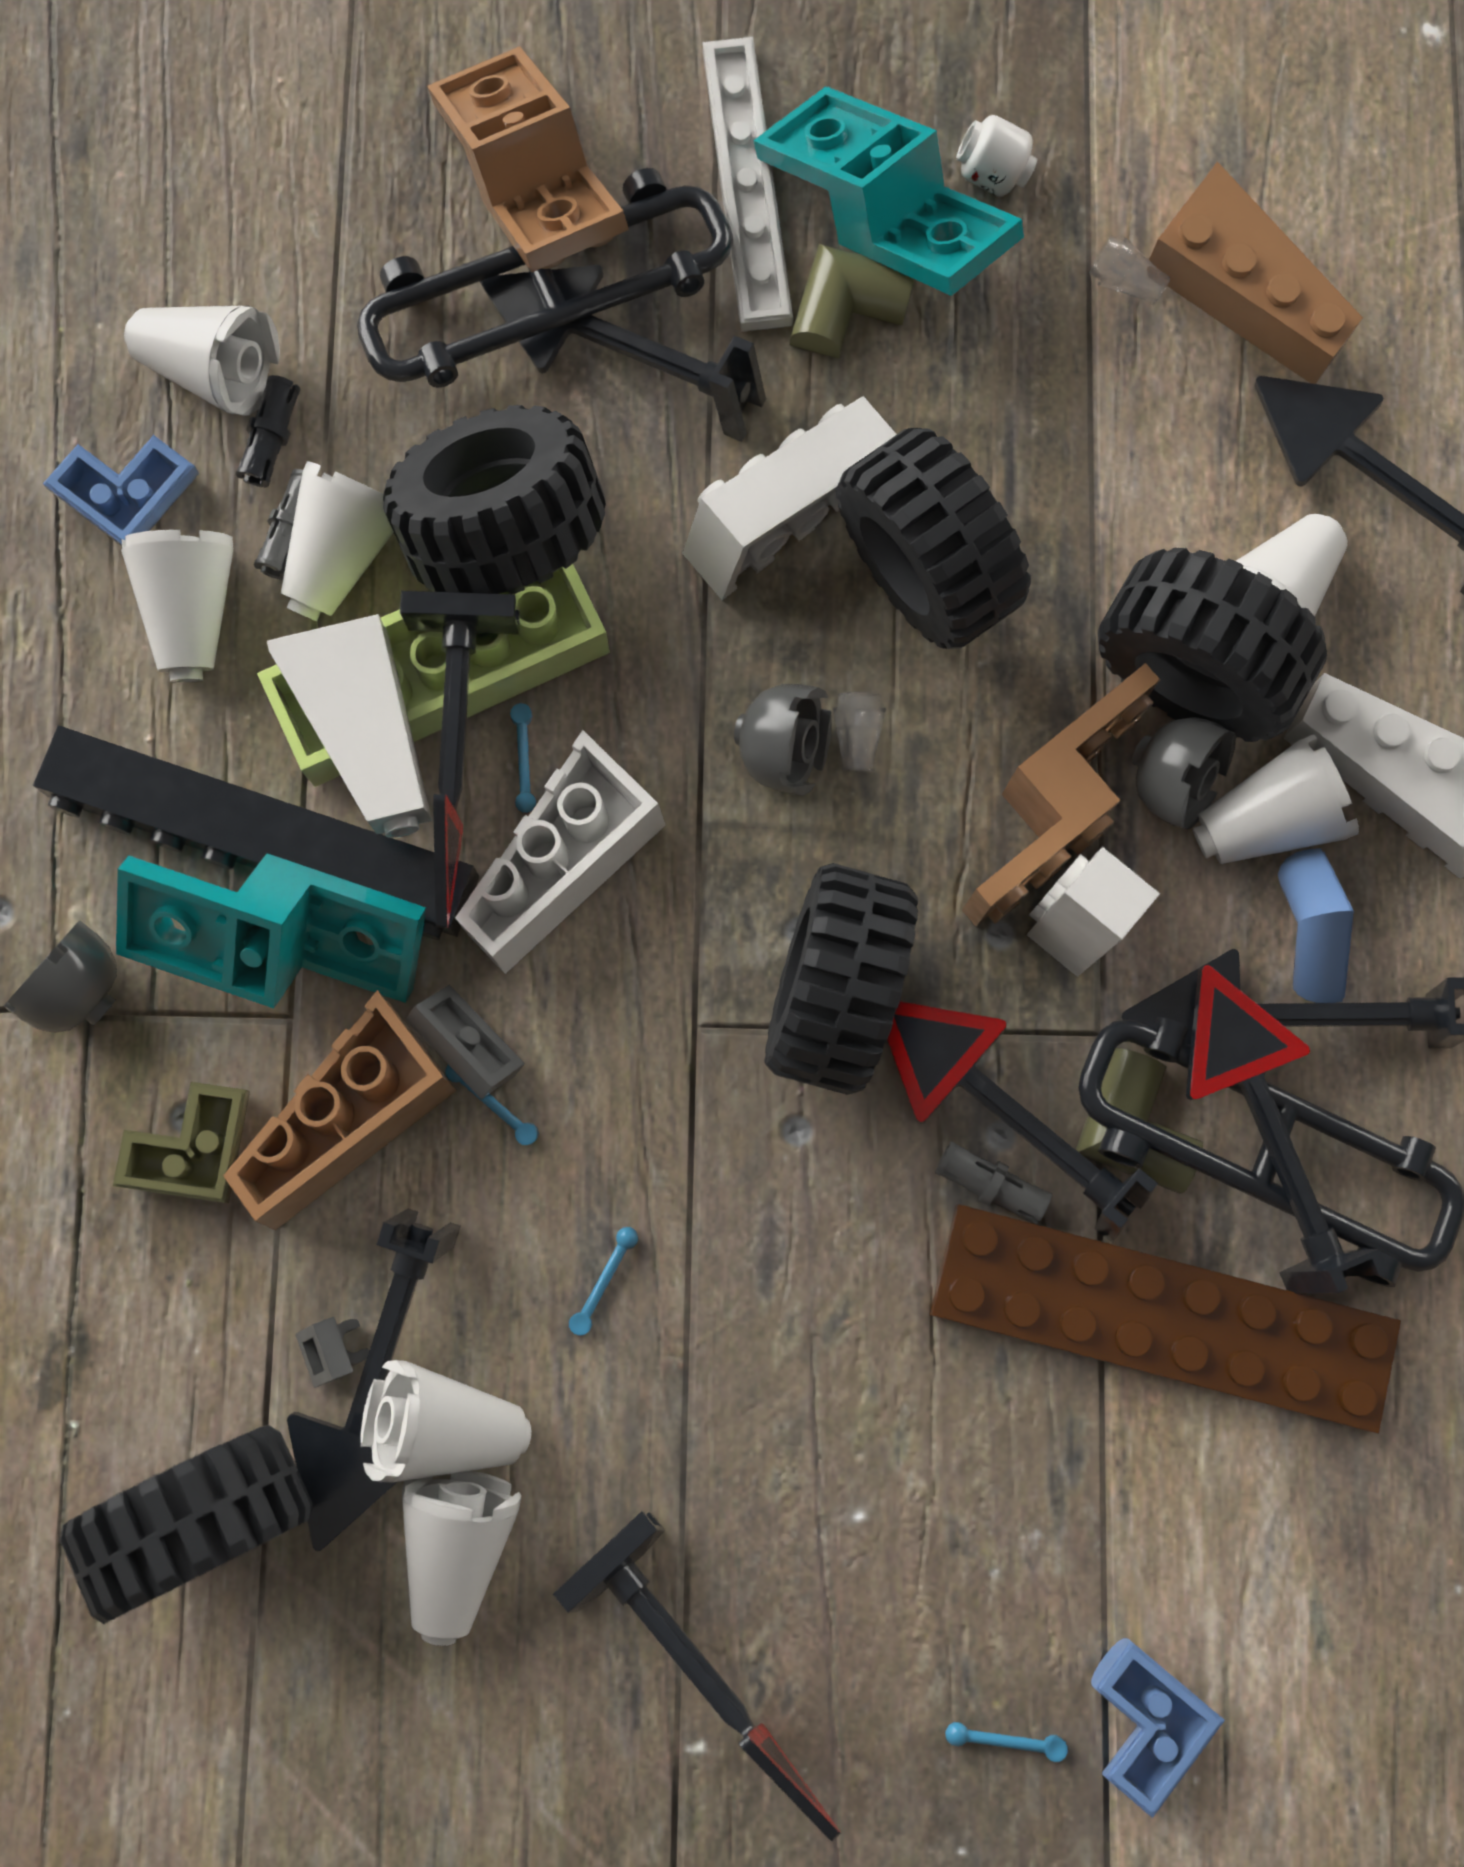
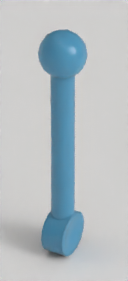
(521, 717)
(525, 1133)
(581, 1322)
(1053, 1746)

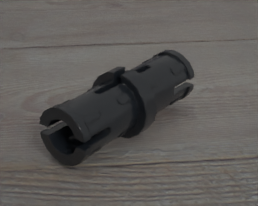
(268, 431)

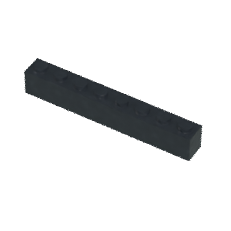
(234, 822)

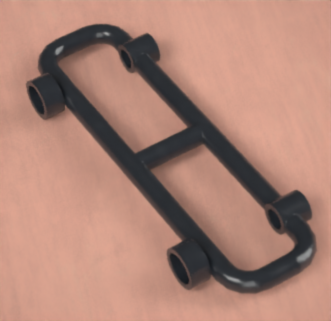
(437, 361)
(1130, 1138)

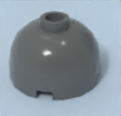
(785, 737)
(1181, 767)
(68, 984)

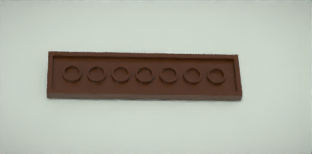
(1166, 1318)

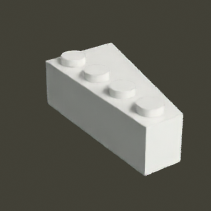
(779, 495)
(1393, 761)
(560, 853)
(1090, 910)

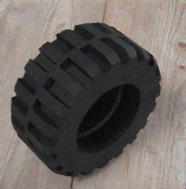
(495, 501)
(934, 537)
(1217, 641)
(842, 979)
(184, 1522)

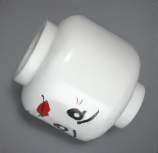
(996, 155)

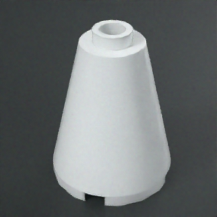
(208, 351)
(332, 540)
(1301, 558)
(180, 596)
(1279, 808)
(437, 1426)
(453, 1548)

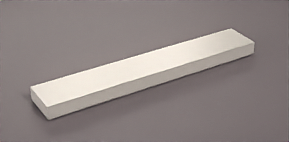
(747, 185)

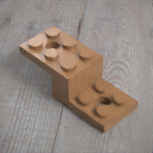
(527, 159)
(1062, 797)

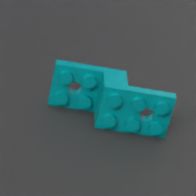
(889, 190)
(267, 930)

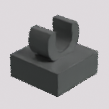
(325, 1351)

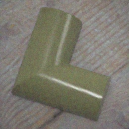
(846, 285)
(1133, 1086)
(196, 1160)

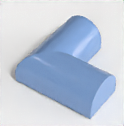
(123, 501)
(1323, 925)
(1169, 1729)

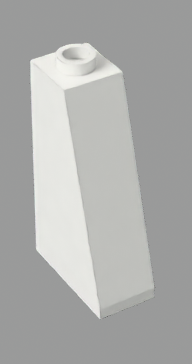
(357, 708)

